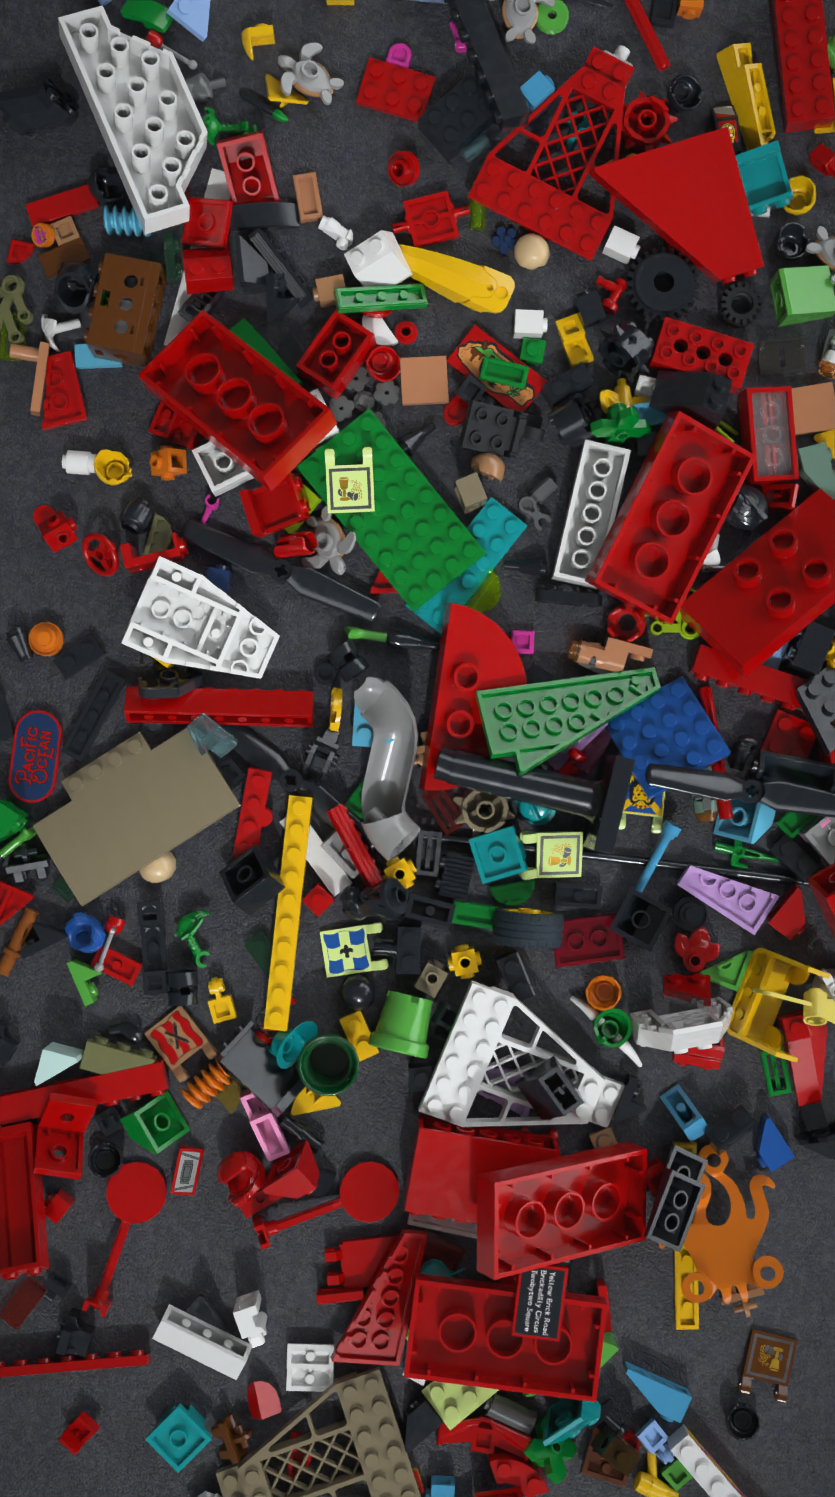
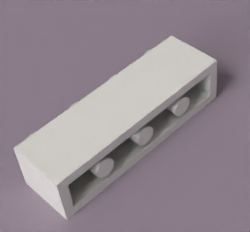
(202, 1342)

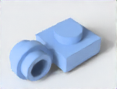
(653, 1439)

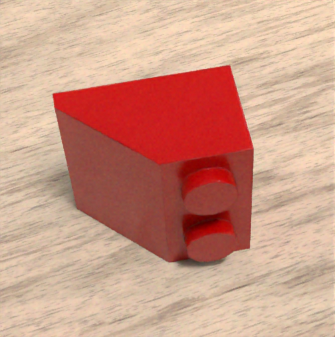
(207, 270)

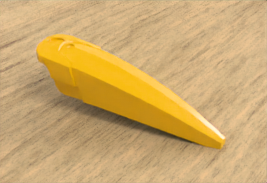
(460, 280)

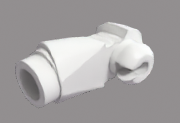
(336, 231)

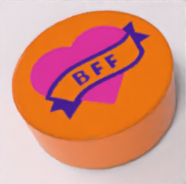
(43, 235)

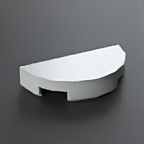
(381, 331)

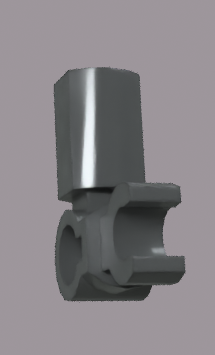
(528, 504)

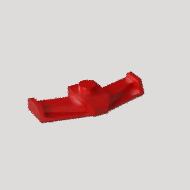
(484, 1435)

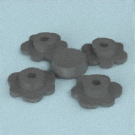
(364, 399)

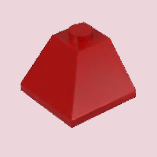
(293, 1173)

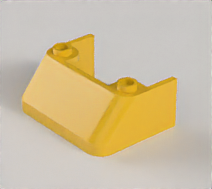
(755, 1012)

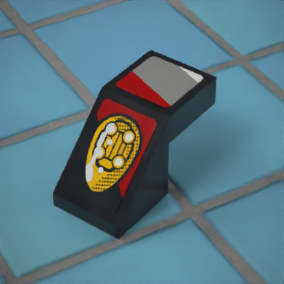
(727, 117)

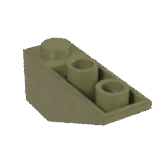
(108, 1057)

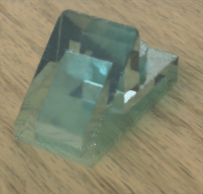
(210, 736)

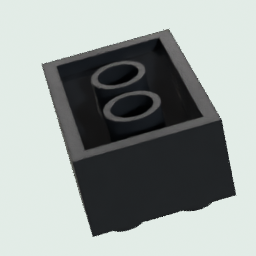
(696, 394)

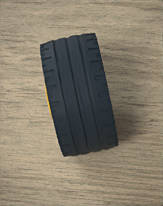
(527, 928)

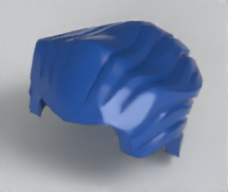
(85, 933)

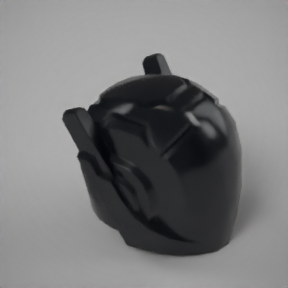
(76, 285)
(748, 509)

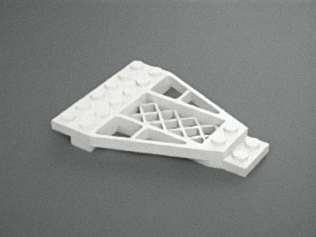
(468, 1056)

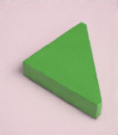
(730, 971)

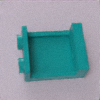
(764, 178)

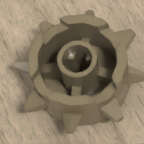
(478, 820)

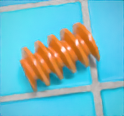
(207, 1086)

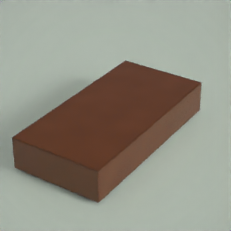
(69, 252)

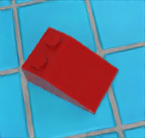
(248, 168)

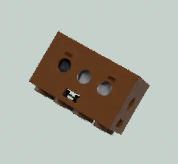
(125, 310)

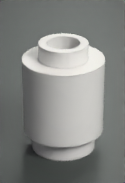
(78, 462)

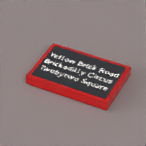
(540, 1303)

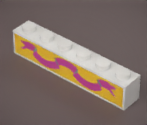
(701, 1465)

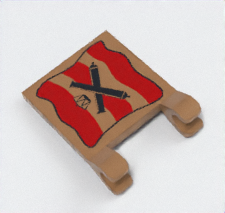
(177, 1039)

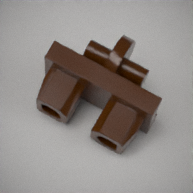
(234, 1438)

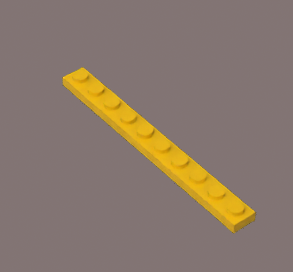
(288, 913)

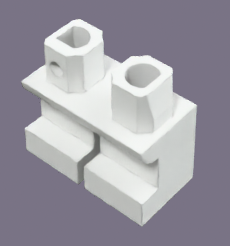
(249, 1319)

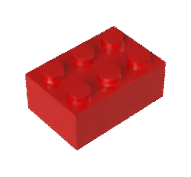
(336, 354)

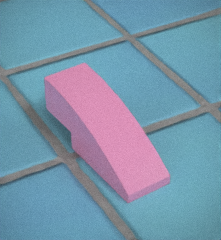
(265, 1126)

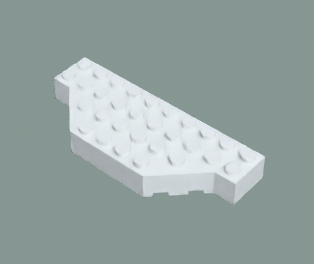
(140, 112)

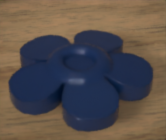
(504, 239)

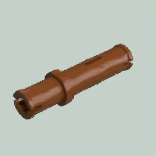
(17, 941)

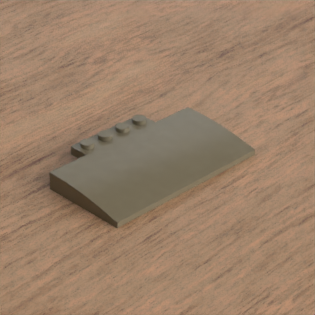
(132, 811)

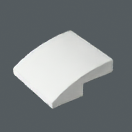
(309, 1367)

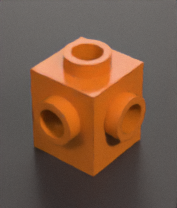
(168, 462)

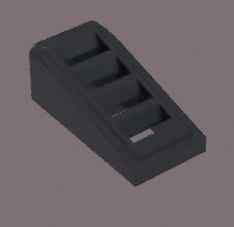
(190, 303)

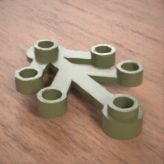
(5, 313)

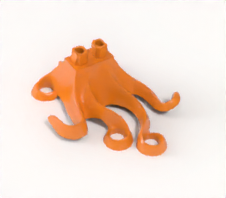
(726, 1251)

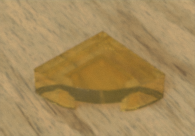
(230, 1096)

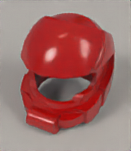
(242, 1175)

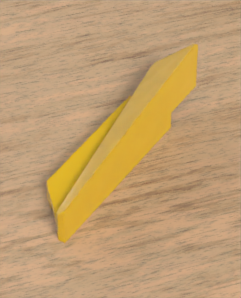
(748, 94)

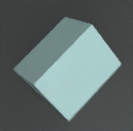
(55, 1059)

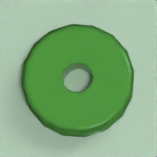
(556, 25)

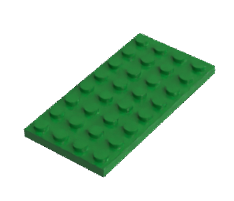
(413, 530)

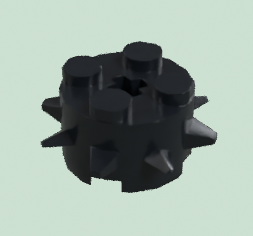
(626, 349)

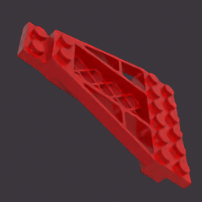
(533, 201)

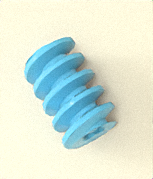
(122, 221)

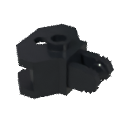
(323, 753)

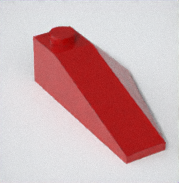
(809, 1046)

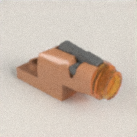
(608, 657)

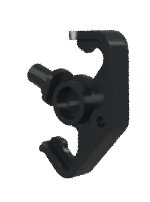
(169, 683)

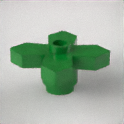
(620, 425)
(550, 1456)

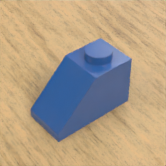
(770, 1145)

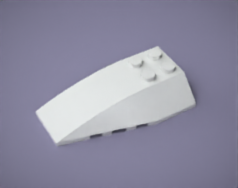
(197, 625)

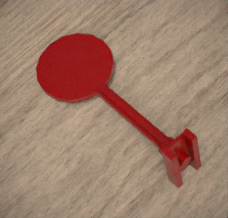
(366, 1193)
(134, 1197)

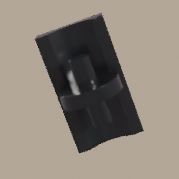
(27, 860)

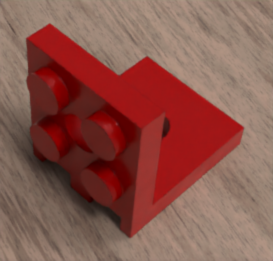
(62, 1133)

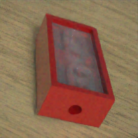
(769, 434)

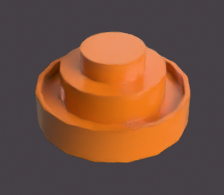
(46, 639)

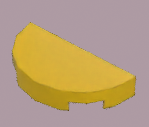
(335, 709)

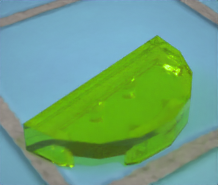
(487, 594)

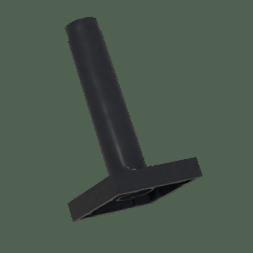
(596, 800)

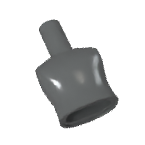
(202, 88)

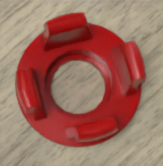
(617, 632)

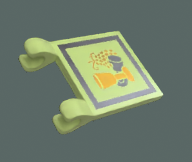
(350, 486)
(556, 854)

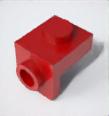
(78, 1432)

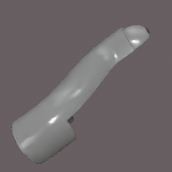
(388, 766)

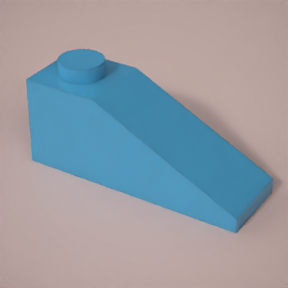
(665, 1396)

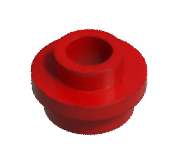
(406, 340)

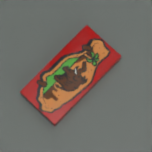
(469, 359)

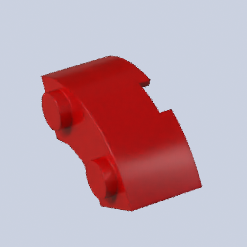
(518, 1472)

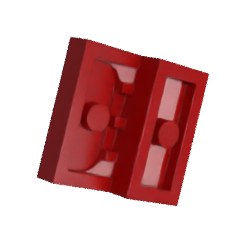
(173, 428)

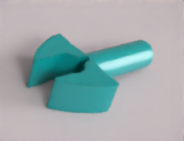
(570, 145)

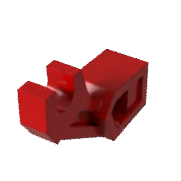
(823, 160)

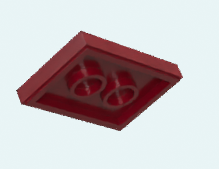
(589, 941)

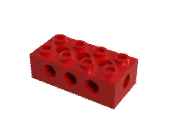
(698, 339)

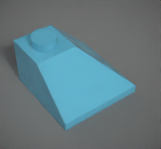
(748, 823)

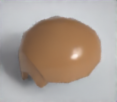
(488, 465)

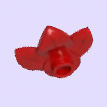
(696, 945)

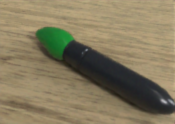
(264, 106)

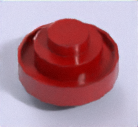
(403, 168)

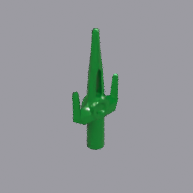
(737, 851)

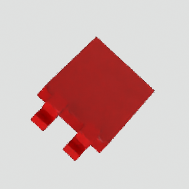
(359, 1260)

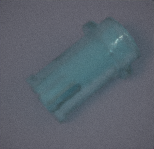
(476, 148)

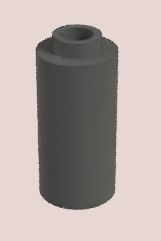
(510, 1413)

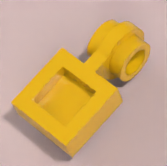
(221, 1007)

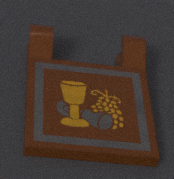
(769, 1360)

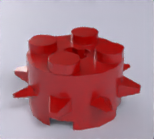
(648, 110)

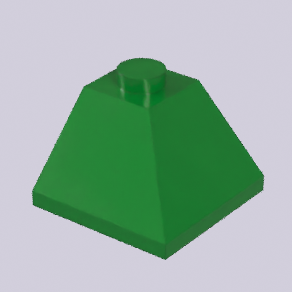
(155, 1123)

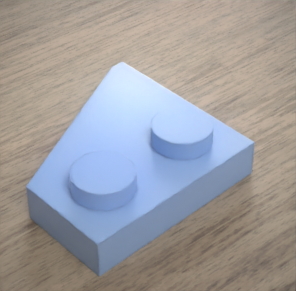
(192, 15)

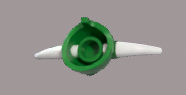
(610, 1028)

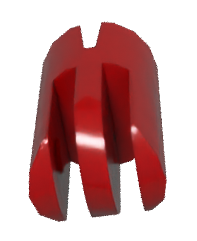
(295, 544)

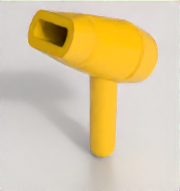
(649, 1484)

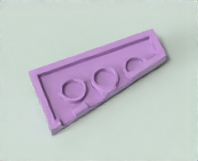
(731, 898)

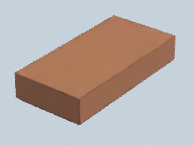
(308, 197)

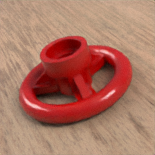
(104, 554)

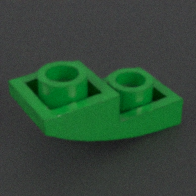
(149, 12)

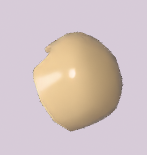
(531, 251)
(159, 869)

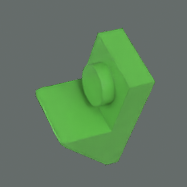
(81, 974)

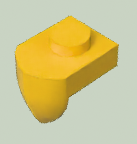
(255, 36)

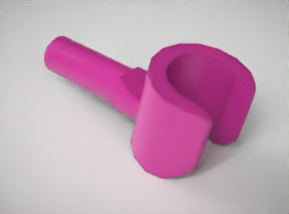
(459, 47)
(209, 508)

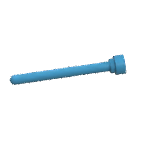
(669, 832)

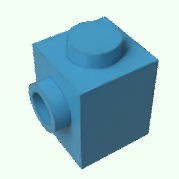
(441, 1486)

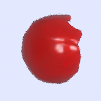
(383, 363)

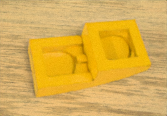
(574, 340)

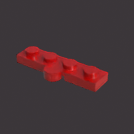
(253, 811)

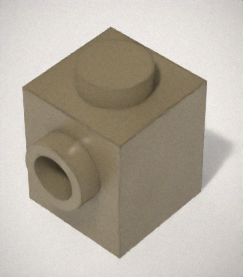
(431, 978)

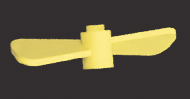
(816, 1006)

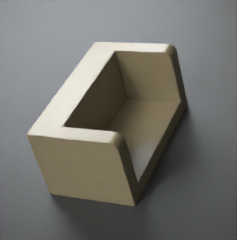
(470, 493)

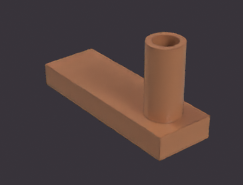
(40, 356)

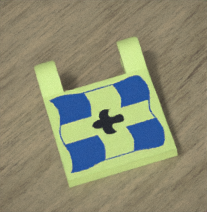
(348, 950)

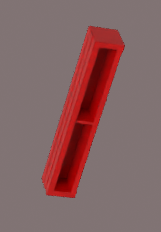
(354, 845)

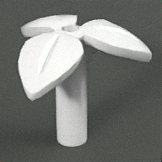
(51, 327)
(713, 558)

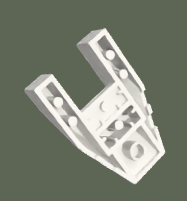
(682, 1029)

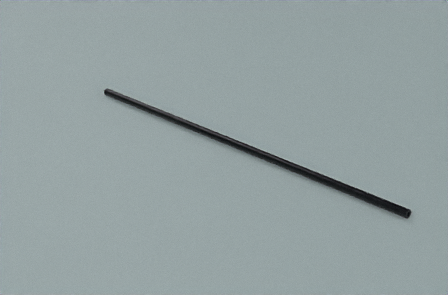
(642, 861)

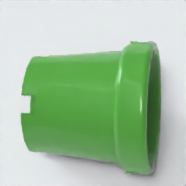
(403, 1025)

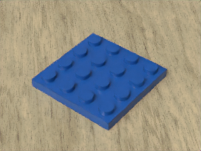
(667, 731)

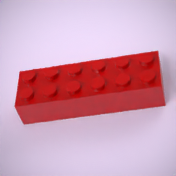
(802, 64)

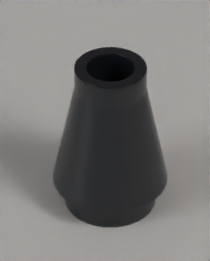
(19, 642)

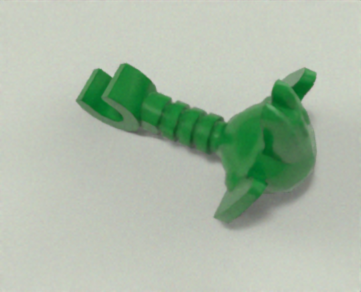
(214, 127)
(187, 928)

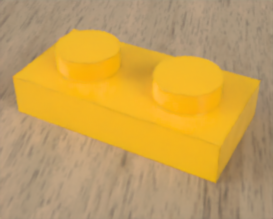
(358, 1034)

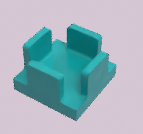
(499, 854)
(179, 1435)

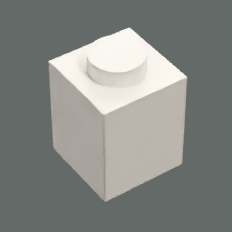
(622, 245)
(529, 324)

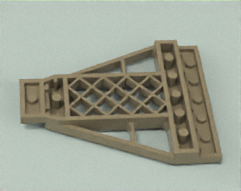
(371, 1429)

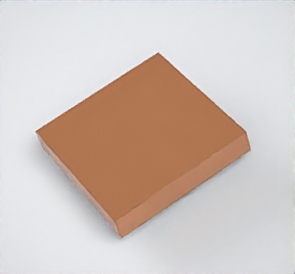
(424, 380)
(814, 408)

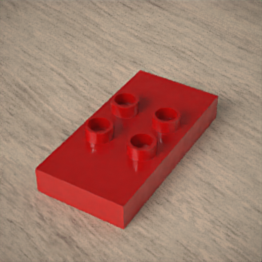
(238, 400)
(670, 517)
(769, 588)
(560, 1209)
(465, 1339)

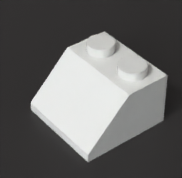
(378, 261)

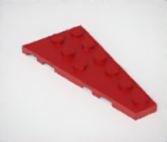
(382, 1319)

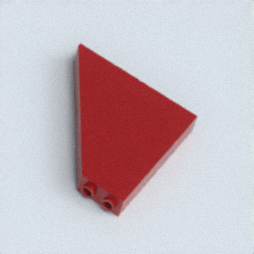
(691, 200)

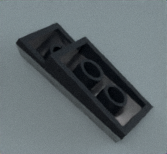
(676, 1198)

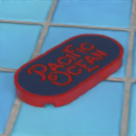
(35, 756)

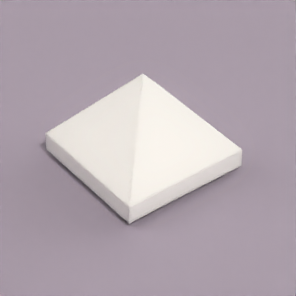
(645, 386)

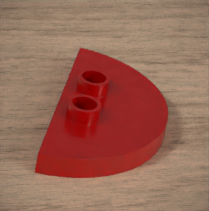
(470, 659)

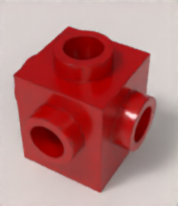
(58, 531)

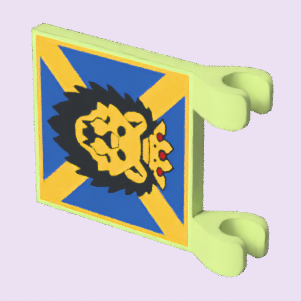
(638, 804)

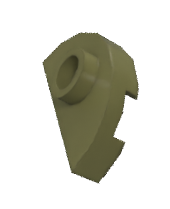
(159, 537)

